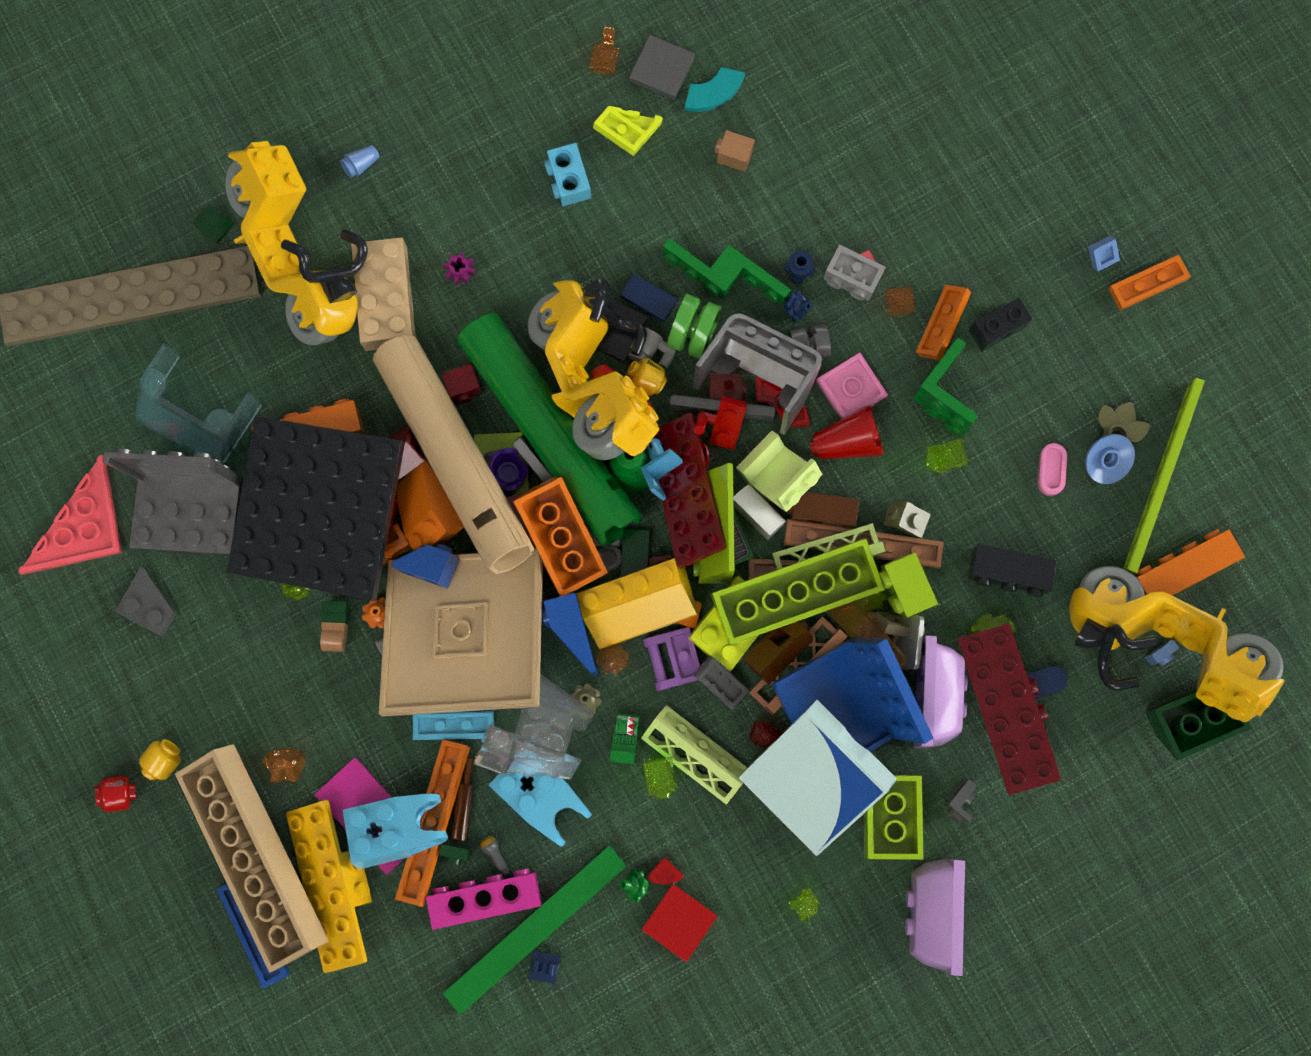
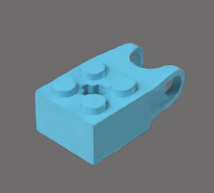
(542, 803)
(400, 829)

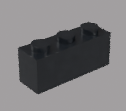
(1012, 570)

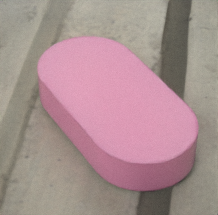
(1052, 469)

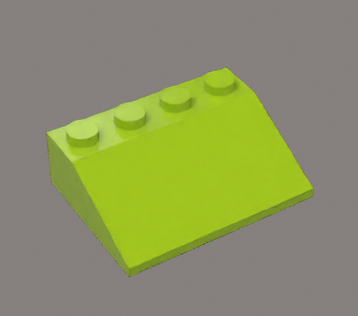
(720, 566)

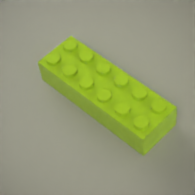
(797, 591)

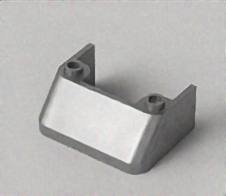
(766, 354)

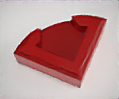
(664, 873)

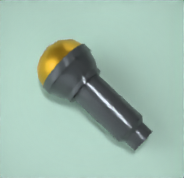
(490, 846)

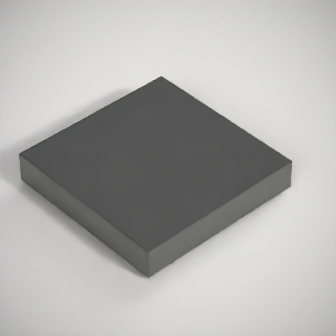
(662, 67)

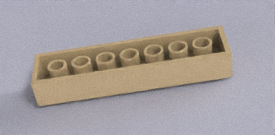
(251, 857)

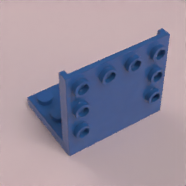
(861, 689)

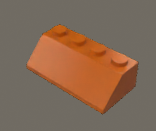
(560, 536)

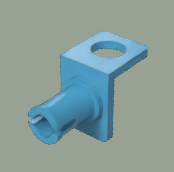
(660, 465)

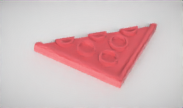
(83, 527)

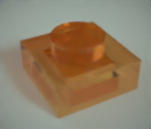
(900, 301)

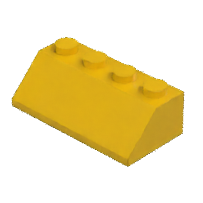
(637, 603)

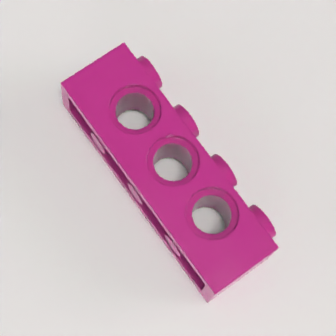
(443, 915)

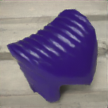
(507, 469)

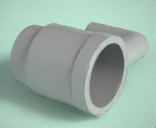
(652, 343)

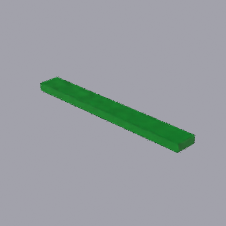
(534, 930)

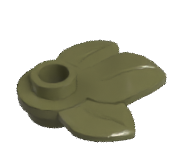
(1122, 422)

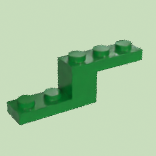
(725, 272)

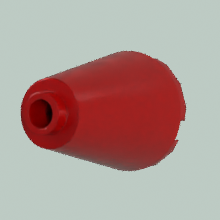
(849, 437)

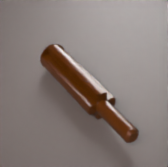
(463, 804)

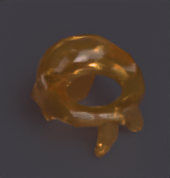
(284, 764)

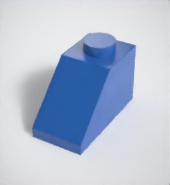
(429, 564)

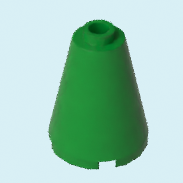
(628, 471)

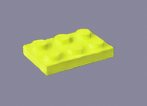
(712, 640)

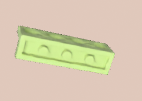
(876, 548)
(699, 750)

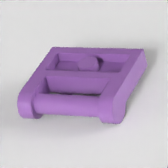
(681, 654)

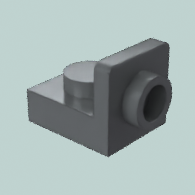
(961, 796)

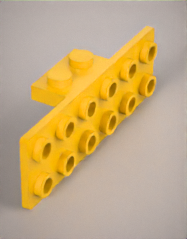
(330, 884)

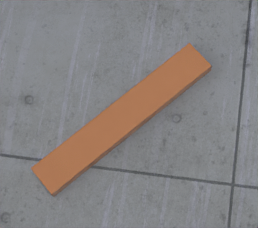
(928, 551)

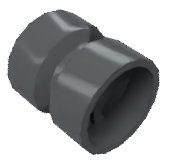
(816, 338)

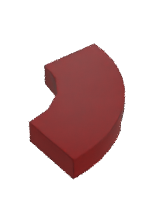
(769, 394)

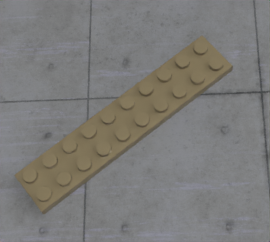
(128, 296)

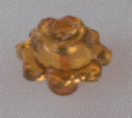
(613, 659)

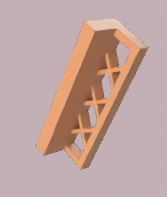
(838, 637)

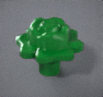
(634, 885)

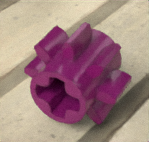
(464, 273)

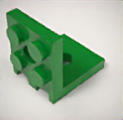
(940, 403)

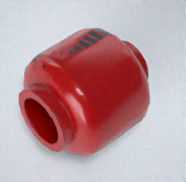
(114, 793)

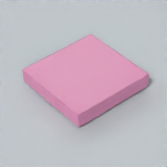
(851, 386)

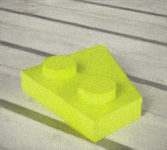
(626, 128)

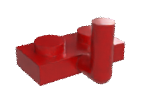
(726, 422)

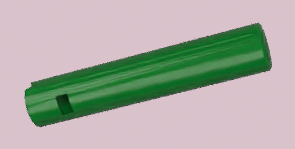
(547, 427)

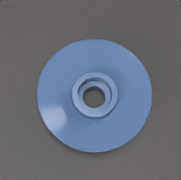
(1116, 464)

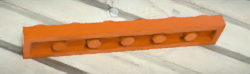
(444, 782)

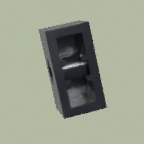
(1000, 324)

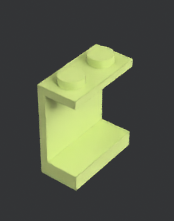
(778, 472)

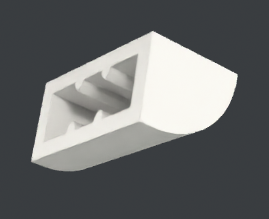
(758, 512)

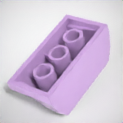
(941, 691)
(937, 914)

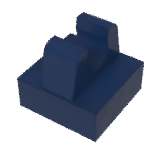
(544, 966)

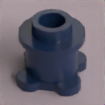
(800, 272)

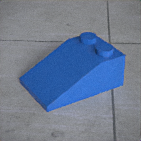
(566, 621)

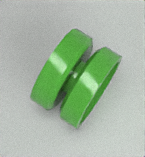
(691, 325)

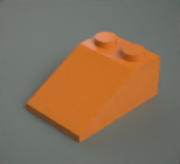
(426, 509)

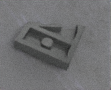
(146, 604)

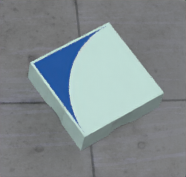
(817, 778)

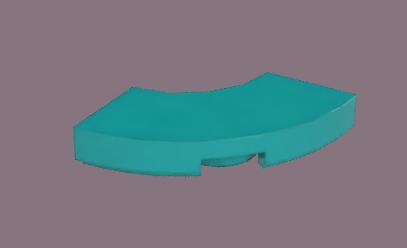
(715, 92)

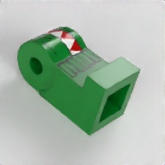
(625, 739)

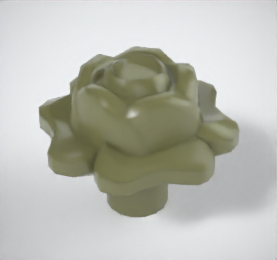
(587, 696)

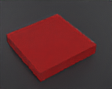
(679, 922)

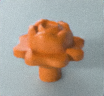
(375, 613)

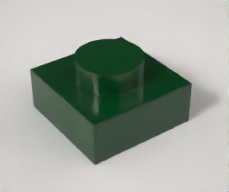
(454, 853)

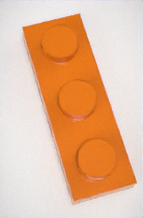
(1149, 282)
(943, 322)

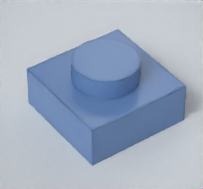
(1104, 253)
(1162, 654)

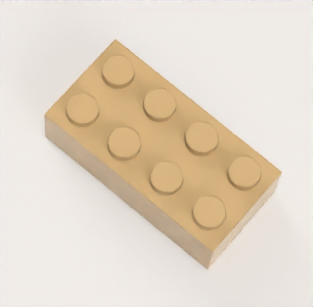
(384, 293)

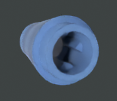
(358, 161)

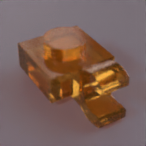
(605, 56)

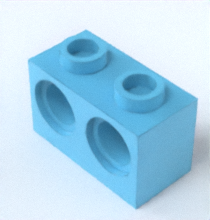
(571, 174)

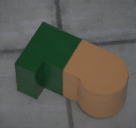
(334, 625)

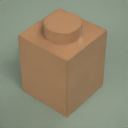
(734, 150)

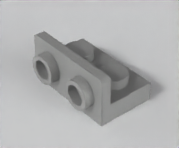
(853, 273)

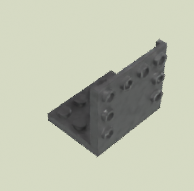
(180, 501)

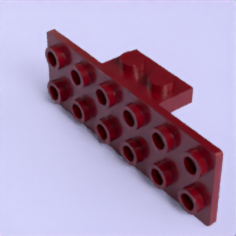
(690, 500)
(1010, 709)

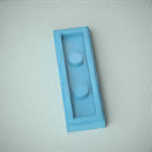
(451, 725)

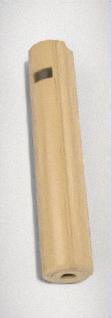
(453, 454)

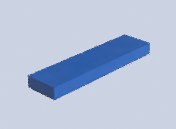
(248, 942)

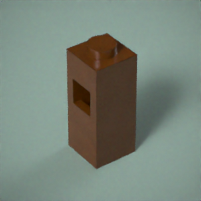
(826, 510)
(778, 650)

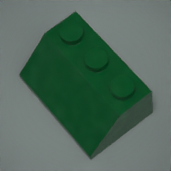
(1192, 726)

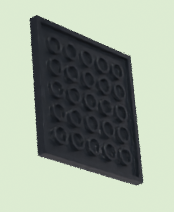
(316, 507)

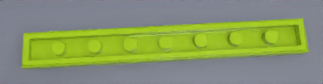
(1163, 476)

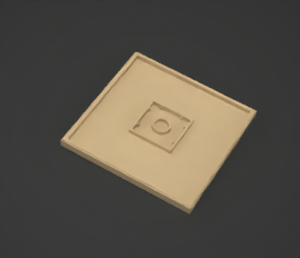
(462, 643)

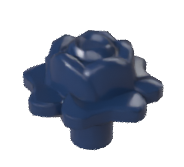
(797, 305)

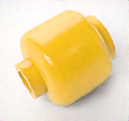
(647, 375)
(160, 760)

